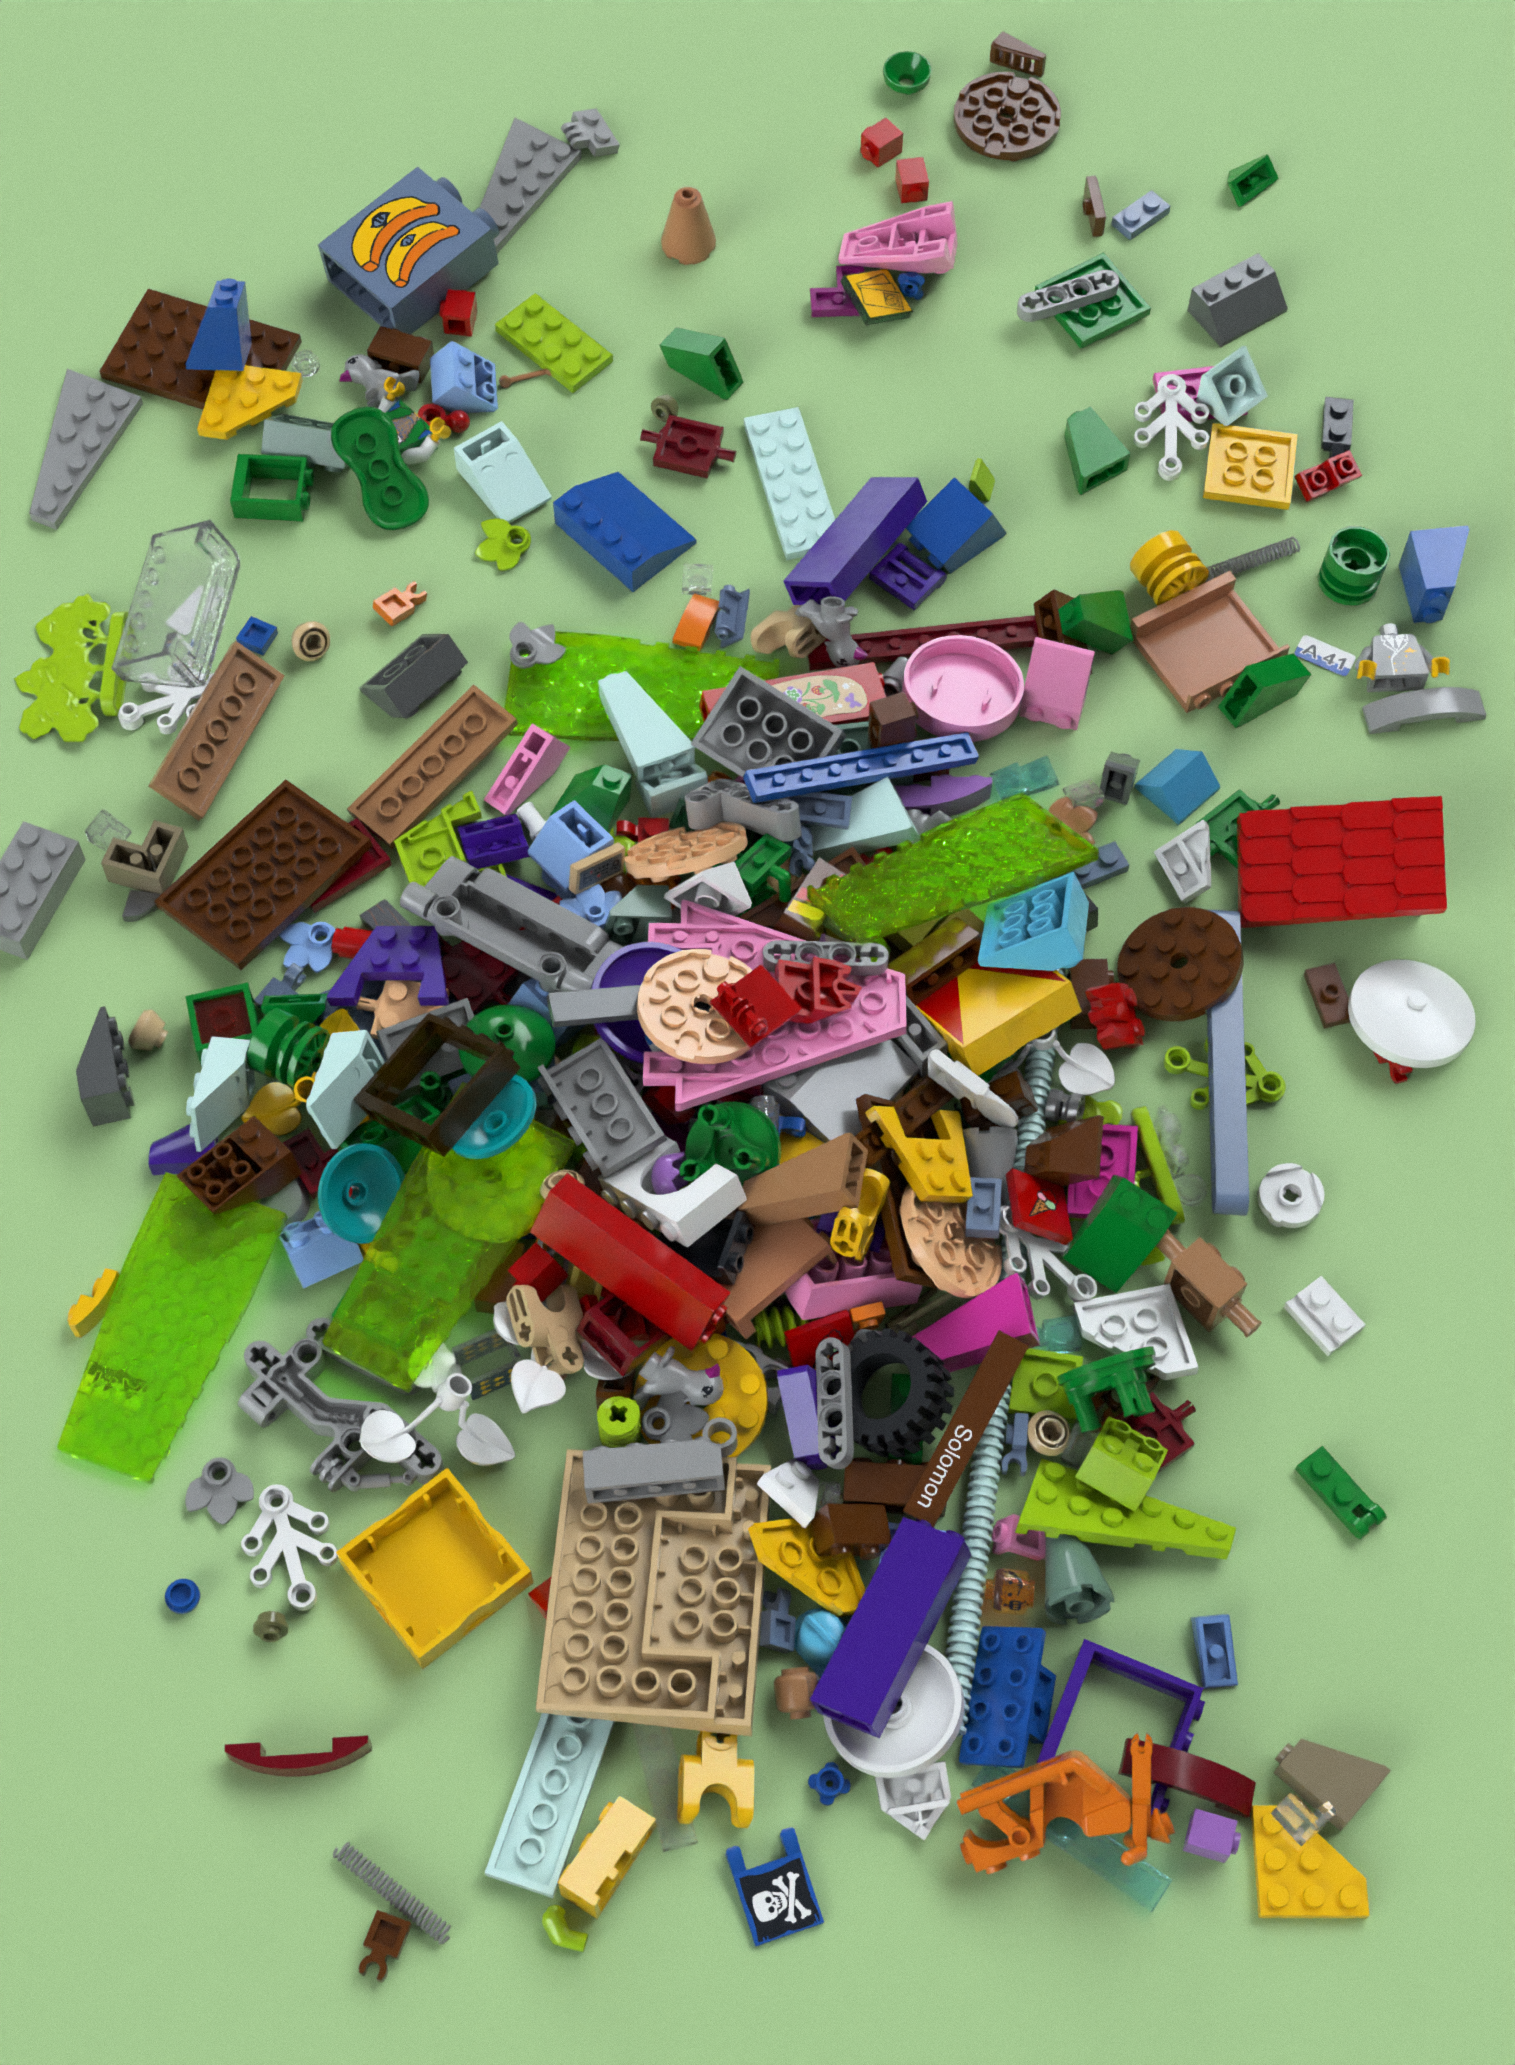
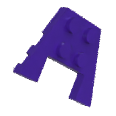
(395, 955)

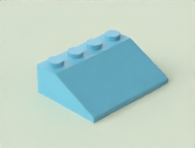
(1037, 927)

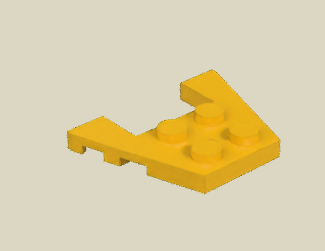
(932, 1166)

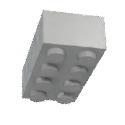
(33, 883)

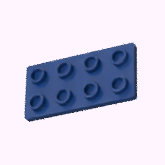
(1008, 1697)

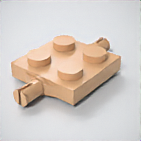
(395, 1004)

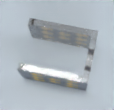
(480, 1347)

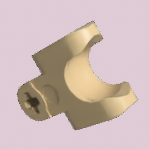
(786, 629)
(549, 1330)

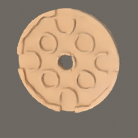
(685, 852)
(669, 1013)
(957, 1264)

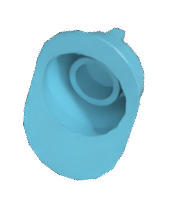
(817, 1637)

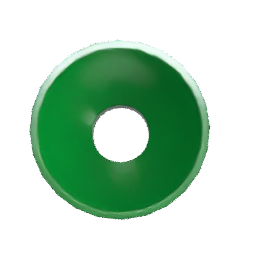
(907, 66)

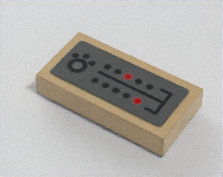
(596, 868)

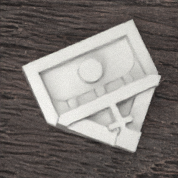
(916, 1798)

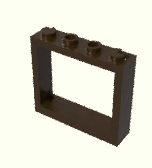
(408, 1061)

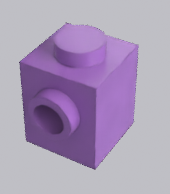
(1211, 1836)

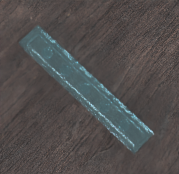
(1098, 1853)

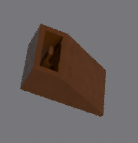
(241, 1168)

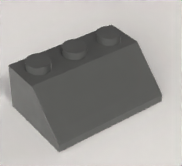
(1237, 300)
(415, 675)

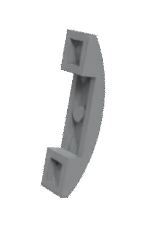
(1423, 705)

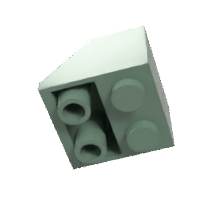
(631, 916)

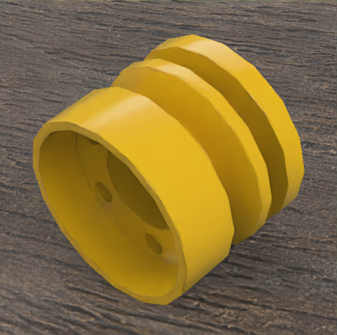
(1168, 567)

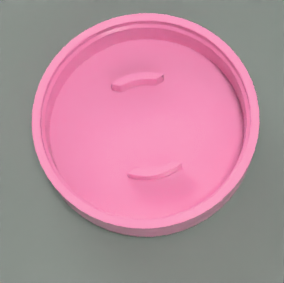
(963, 687)

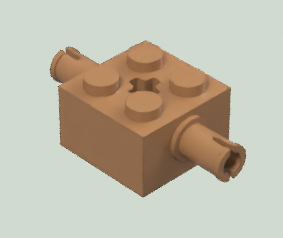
(1206, 1284)

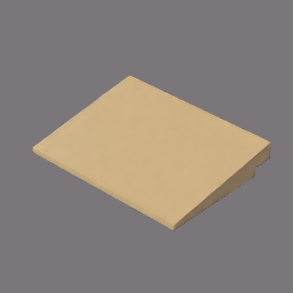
(656, 1606)

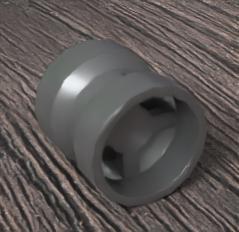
(1064, 1106)

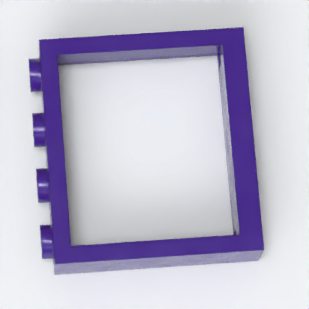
(1138, 1672)

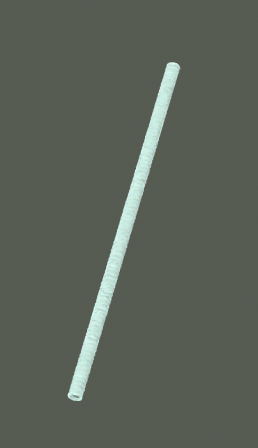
(988, 1450)

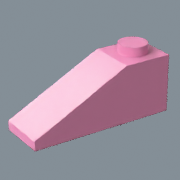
(527, 769)

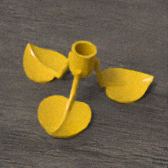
(276, 1103)

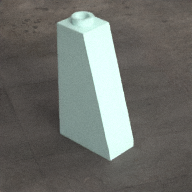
(644, 730)
(875, 822)

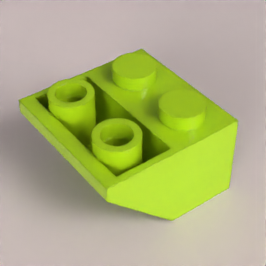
(1122, 1463)

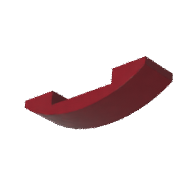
(344, 1752)
(1196, 1777)

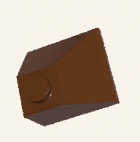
(1067, 1152)

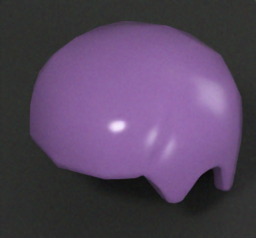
(666, 1174)

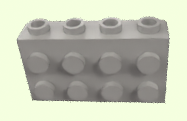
(601, 1107)

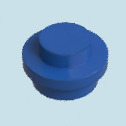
(182, 1596)

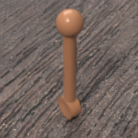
(505, 381)

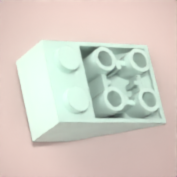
(501, 473)
(344, 1070)
(221, 1089)

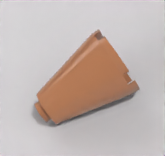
(688, 228)

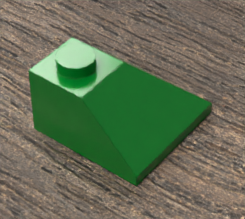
(600, 792)

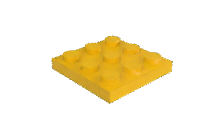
(1250, 466)

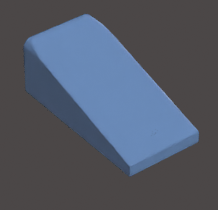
(1215, 1650)

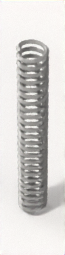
(1271, 548)
(397, 1890)

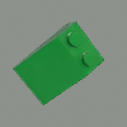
(1118, 1233)

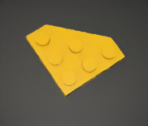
(246, 399)
(792, 1555)
(1305, 1878)

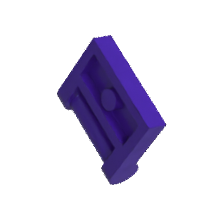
(902, 581)

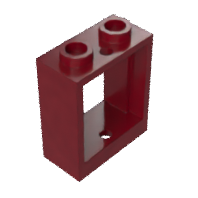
(611, 1341)

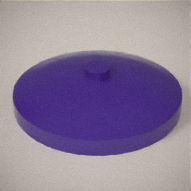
(622, 969)

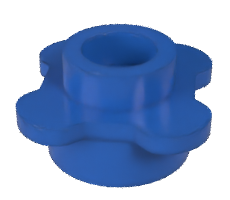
(913, 279)
(829, 1773)

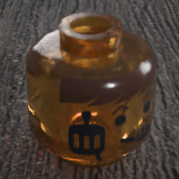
(1010, 1591)

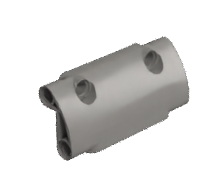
(490, 909)

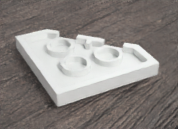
(1139, 1321)

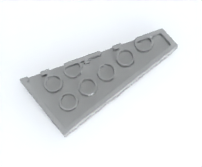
(525, 176)
(82, 435)

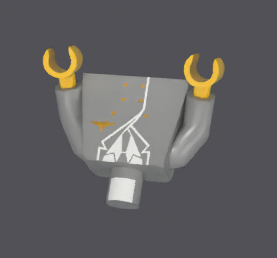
(1397, 662)

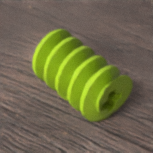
(774, 1325)
(619, 1422)

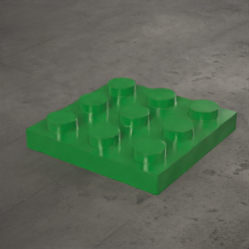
(1100, 318)

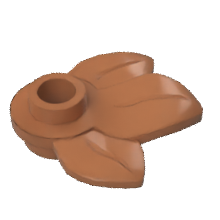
(1078, 818)

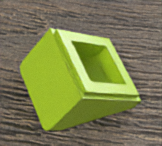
(981, 481)

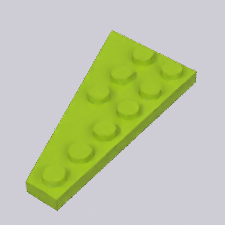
(1068, 1506)

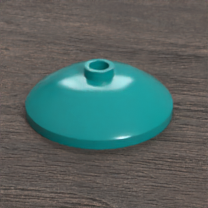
(500, 1123)
(374, 1183)

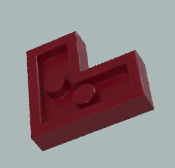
(309, 1159)

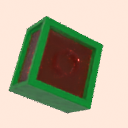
(221, 1013)

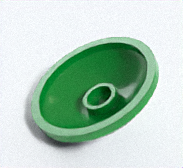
(527, 1036)

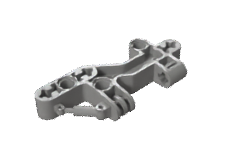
(291, 1387)

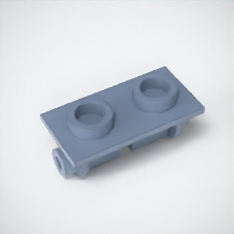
(731, 623)

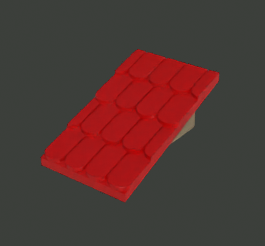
(1341, 862)

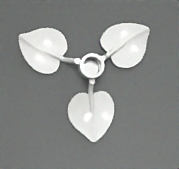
(1084, 1072)
(537, 1385)
(479, 1441)

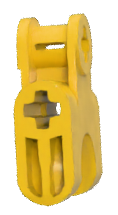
(855, 1227)
(716, 1771)

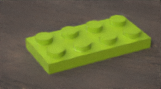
(554, 342)

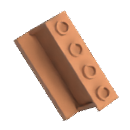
(1202, 641)
(771, 1265)

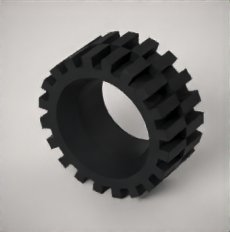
(922, 1407)

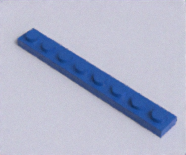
(860, 767)

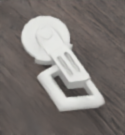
(963, 1082)

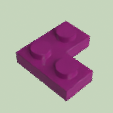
(834, 300)

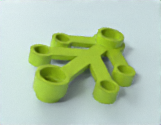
(1254, 1083)

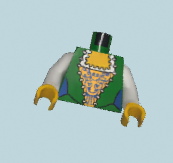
(415, 436)

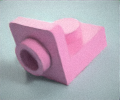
(1007, 1540)

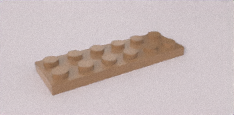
(216, 731)
(433, 766)

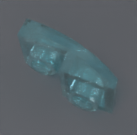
(1029, 778)

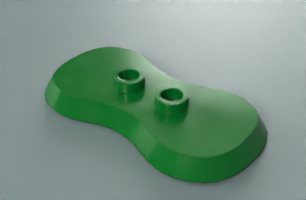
(370, 447)

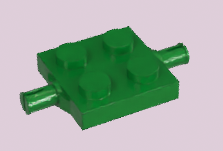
(1223, 822)

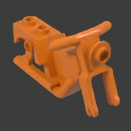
(1067, 1788)

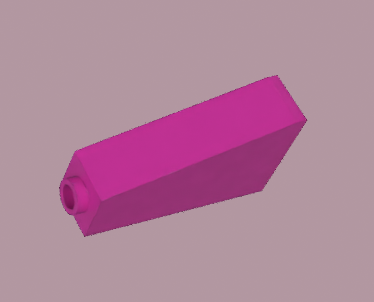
(967, 1332)

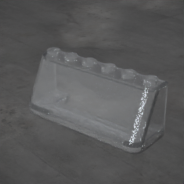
(178, 608)

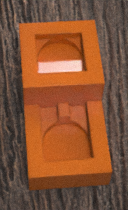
(696, 622)

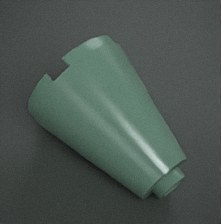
(1073, 1582)

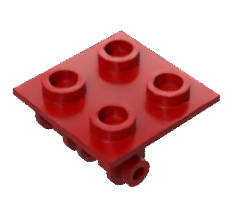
(755, 1005)

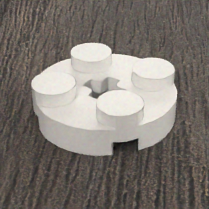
(1300, 1182)

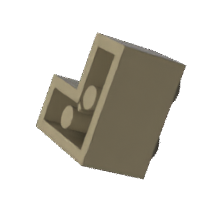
(149, 865)

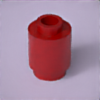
(349, 941)

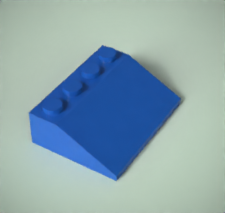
(621, 528)

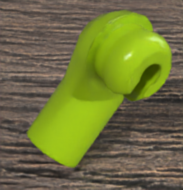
(559, 1932)

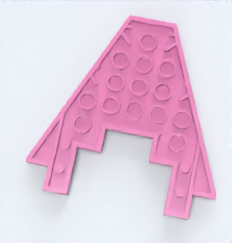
(874, 1016)

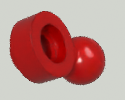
(456, 420)

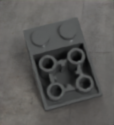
(104, 1073)

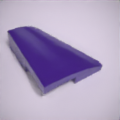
(175, 1152)

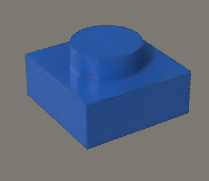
(257, 635)

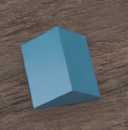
(1179, 784)

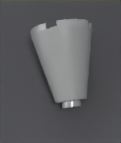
(991, 1154)

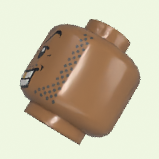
(794, 1691)

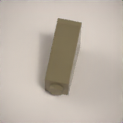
(1331, 1776)

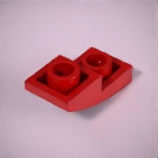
(1328, 476)

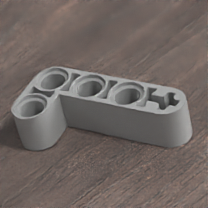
(732, 802)

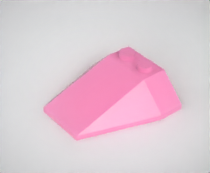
(909, 242)

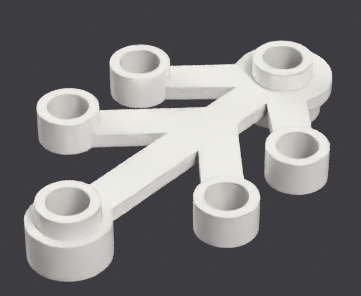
(1171, 421)
(132, 716)
(1040, 1252)
(287, 1541)

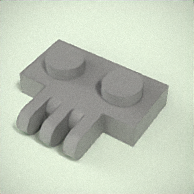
(590, 132)

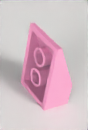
(1056, 683)

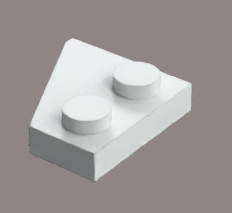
(1188, 861)
(793, 1489)

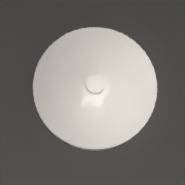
(1411, 1013)
(918, 1729)

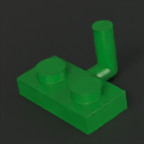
(765, 861)

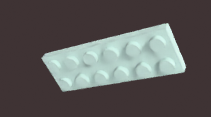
(790, 479)
(549, 1802)

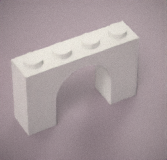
(677, 1215)

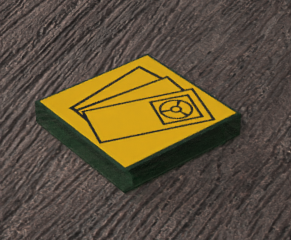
(876, 296)

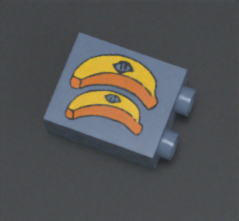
(409, 251)

